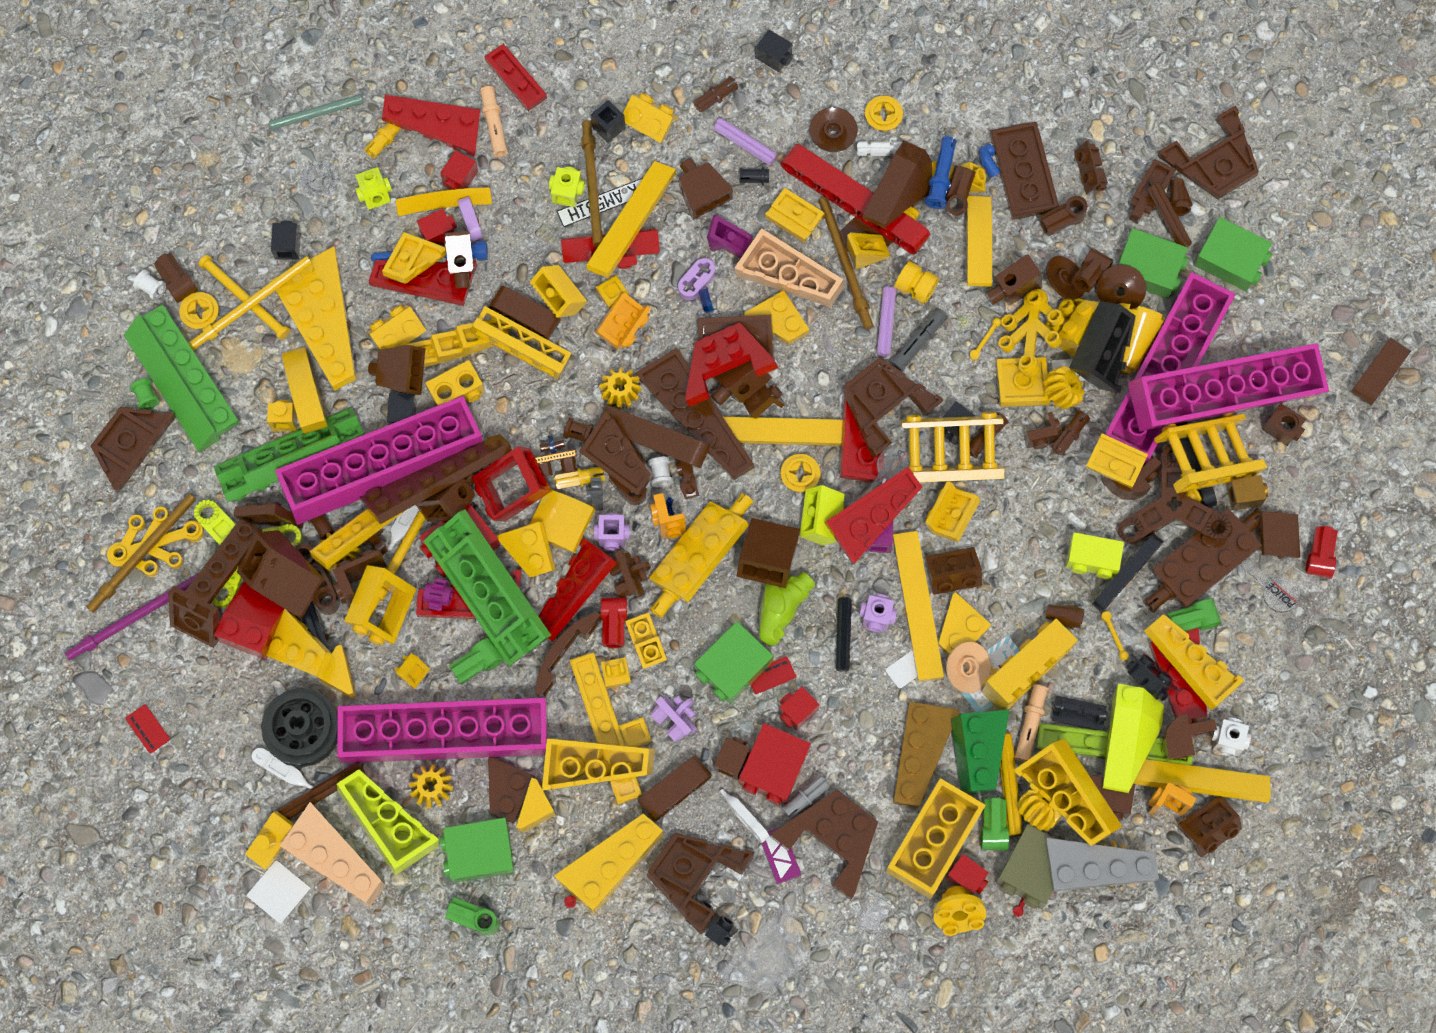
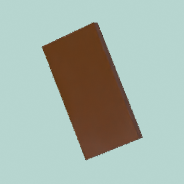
(1024, 170)

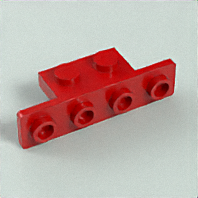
(582, 248)

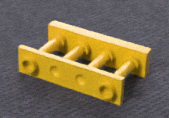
(964, 469)
(1210, 475)

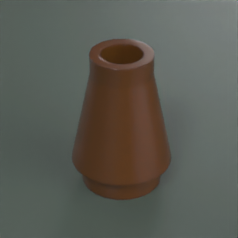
(1180, 197)
(1068, 615)

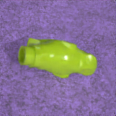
(780, 606)

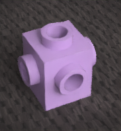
(612, 523)
(875, 621)

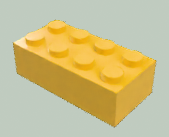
(935, 838)

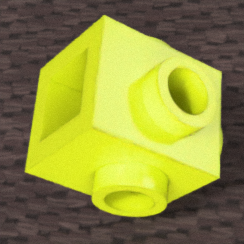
(566, 186)
(373, 188)

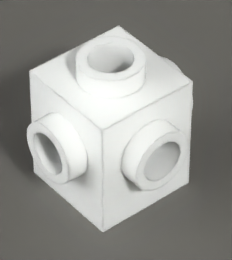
(1225, 743)

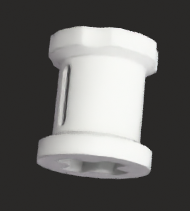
(149, 285)
(661, 472)

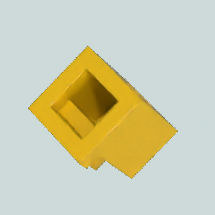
(281, 412)

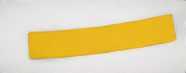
(442, 199)

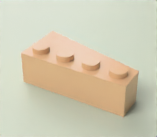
(784, 268)
(326, 852)

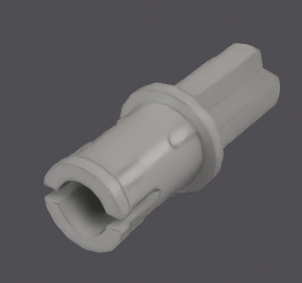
(805, 797)

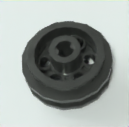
(275, 718)

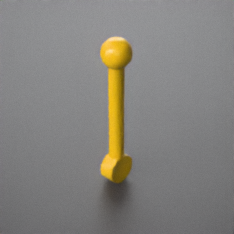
(974, 354)
(1106, 617)

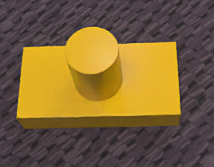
(267, 843)

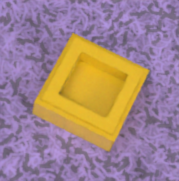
(611, 290)
(635, 733)

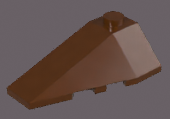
(901, 186)

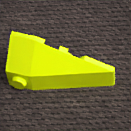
(1133, 729)

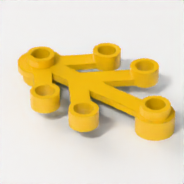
(1030, 329)
(129, 549)

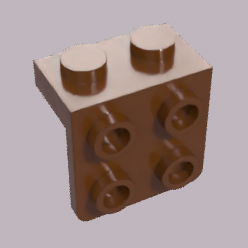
(352, 571)

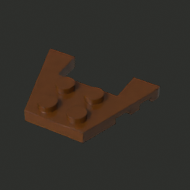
(1220, 167)
(876, 393)
(839, 827)
(685, 867)

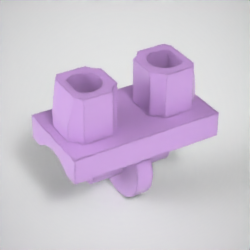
(667, 708)

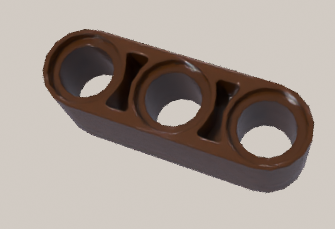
(524, 312)
(1381, 371)
(325, 588)
(674, 788)

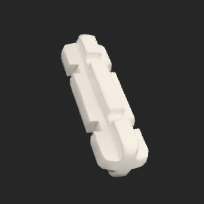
(877, 148)

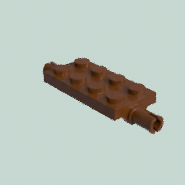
(1204, 562)

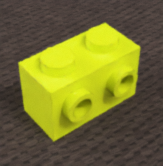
(819, 506)
(1094, 555)

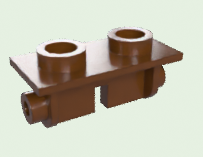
(1088, 158)

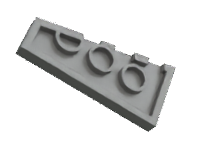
(1086, 866)

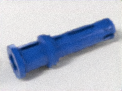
(940, 181)

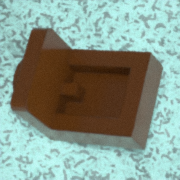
(763, 399)
(1043, 437)

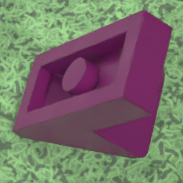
(728, 237)

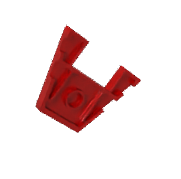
(722, 353)

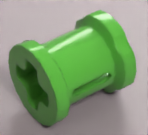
(144, 394)

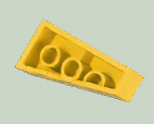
(583, 762)
(1070, 791)
(607, 865)

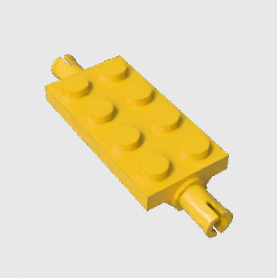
(698, 553)

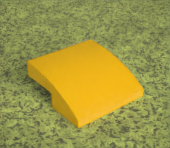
(563, 519)

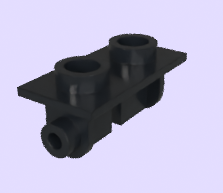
(1159, 681)
(1079, 713)
(719, 928)

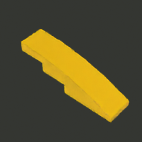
(979, 241)
(454, 344)

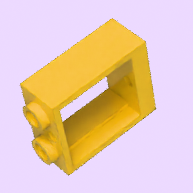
(365, 600)

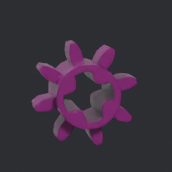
(438, 594)

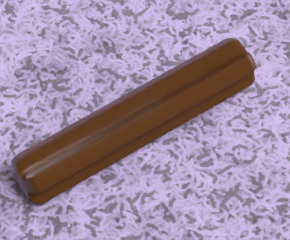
(1169, 214)

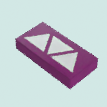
(782, 862)

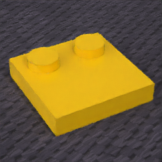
(1018, 389)

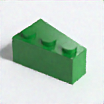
(979, 749)

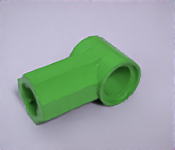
(1200, 615)
(482, 657)
(994, 831)
(471, 916)

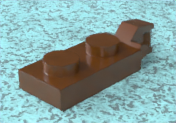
(1141, 199)
(689, 485)

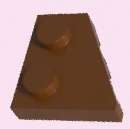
(268, 514)
(507, 789)

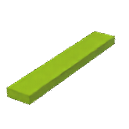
(1093, 742)

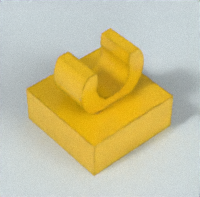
(412, 670)
(615, 672)

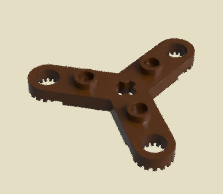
(1159, 514)

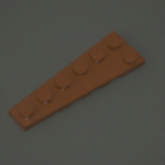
(668, 383)
(412, 489)

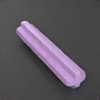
(745, 141)
(886, 321)

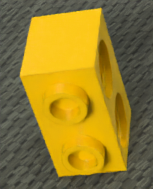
(452, 381)

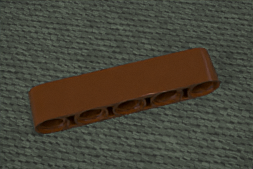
(660, 438)

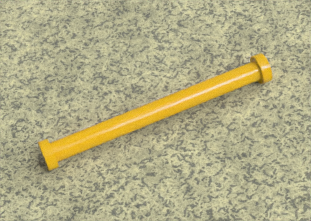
(206, 263)

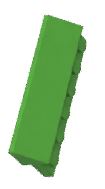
(180, 377)
(257, 467)
(487, 588)

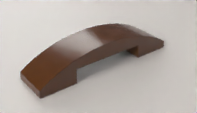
(583, 628)

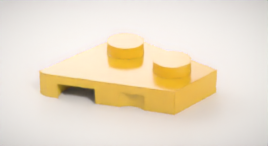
(411, 258)
(786, 320)
(529, 548)
(961, 625)

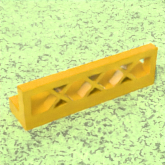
(518, 347)

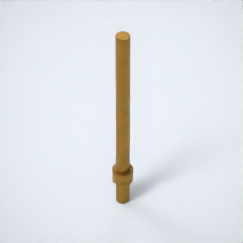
(588, 145)
(861, 304)
(107, 590)

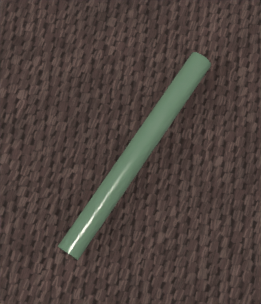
(316, 111)

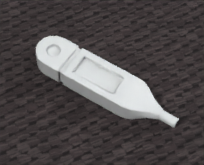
(402, 525)
(273, 765)
(746, 817)

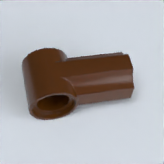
(961, 183)
(1062, 216)
(1090, 271)
(177, 282)

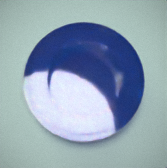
(706, 300)

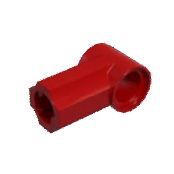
(1321, 559)
(613, 616)

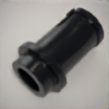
(754, 175)

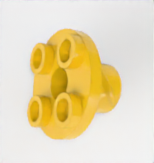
(959, 911)

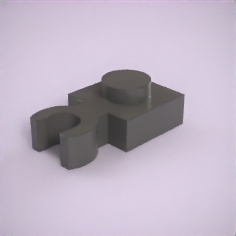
(595, 493)

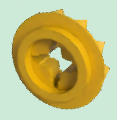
(890, 106)
(189, 306)
(809, 467)

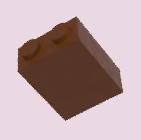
(768, 552)

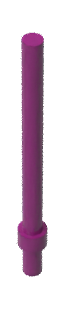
(90, 642)

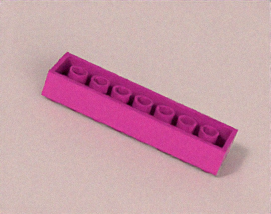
(1177, 347)
(1228, 387)
(376, 459)
(442, 730)

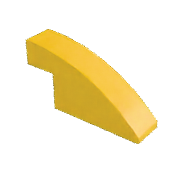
(304, 390)

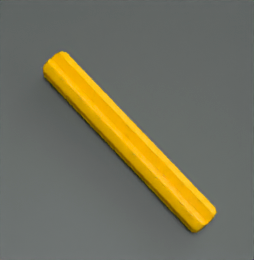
(1010, 787)

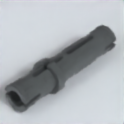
(919, 339)

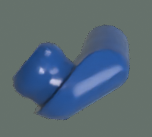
(985, 153)

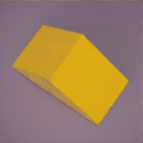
(866, 249)
(339, 675)
(535, 808)

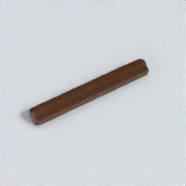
(317, 793)

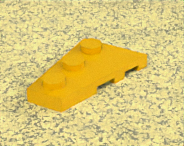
(298, 647)

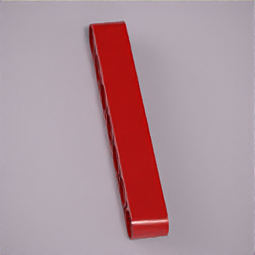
(850, 196)

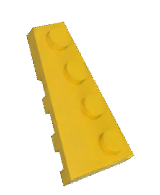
(1201, 671)

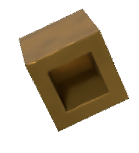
(1247, 492)

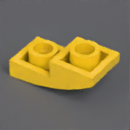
(645, 640)

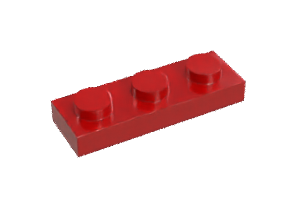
(515, 77)

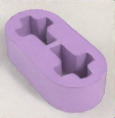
(470, 218)
(700, 282)

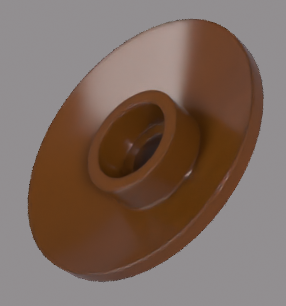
(833, 120)
(1060, 274)
(1122, 276)

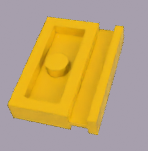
(794, 215)
(1116, 460)

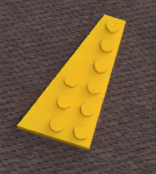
(319, 312)

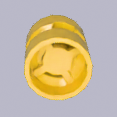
(916, 282)

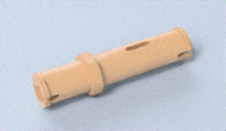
(492, 113)
(1034, 712)

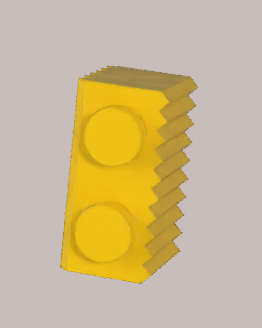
(558, 291)

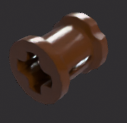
(577, 430)

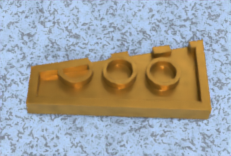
(923, 743)

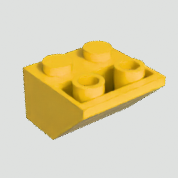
(1076, 321)

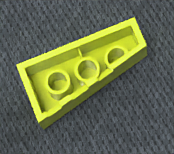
(390, 828)

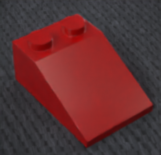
(249, 622)

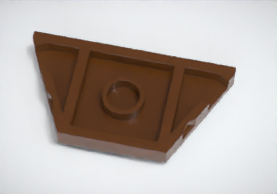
(128, 441)

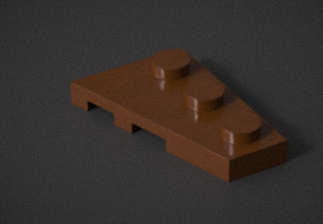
(758, 325)
(616, 455)

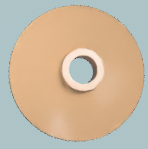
(976, 667)

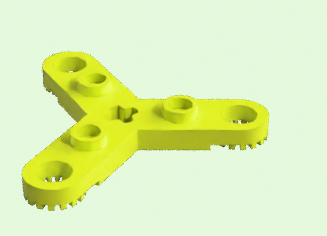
(219, 527)

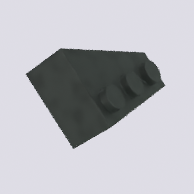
(1103, 346)

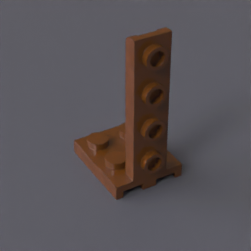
(191, 609)

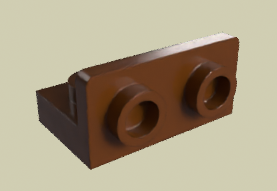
(954, 570)
(1211, 826)

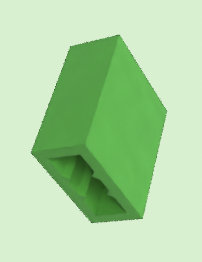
(1234, 254)
(1156, 260)
(732, 663)
(477, 850)

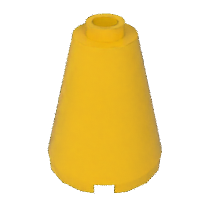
(1145, 330)

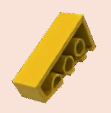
(1028, 665)

